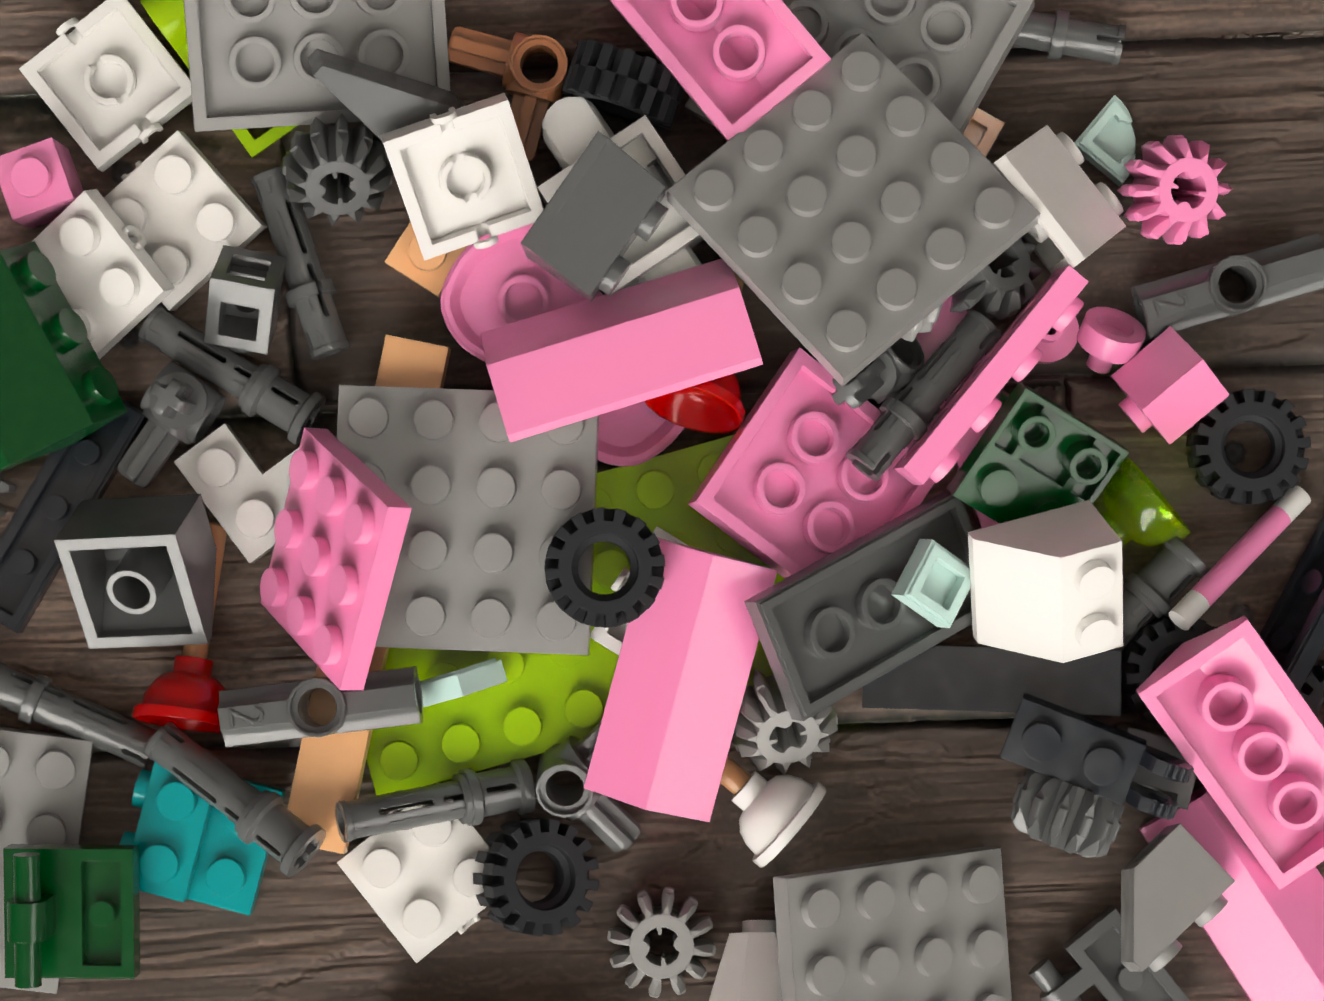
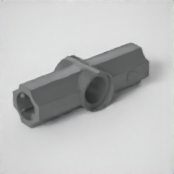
(1195, 297)
(281, 711)

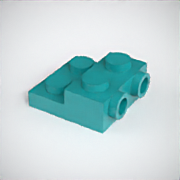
(192, 846)

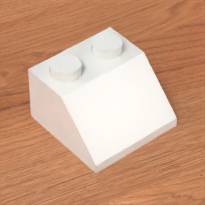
(1073, 210)
(1048, 584)

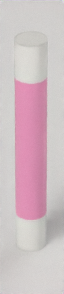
(1239, 557)

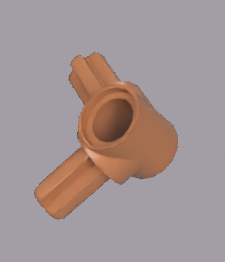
(506, 59)

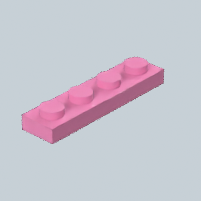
(1010, 357)

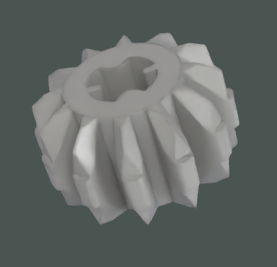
(771, 736)
(683, 941)

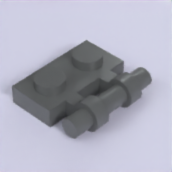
(1099, 963)

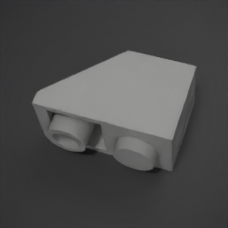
(1164, 893)

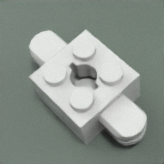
(567, 133)

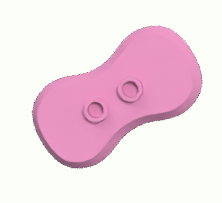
(504, 287)

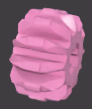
(1195, 194)

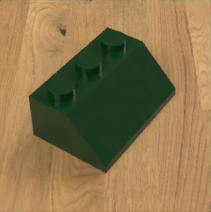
(48, 369)

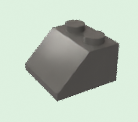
(596, 219)
(141, 570)

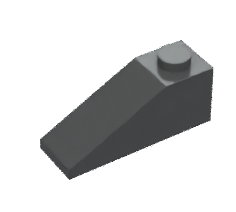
(379, 96)

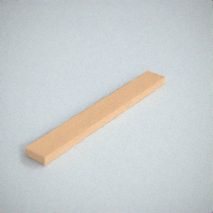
(334, 765)

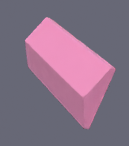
(728, 53)
(619, 349)
(680, 686)
(1248, 743)
(1263, 933)

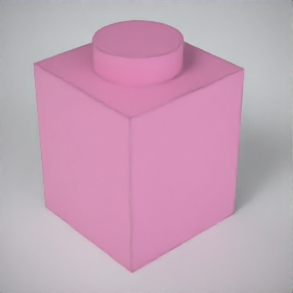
(38, 182)
(1168, 387)

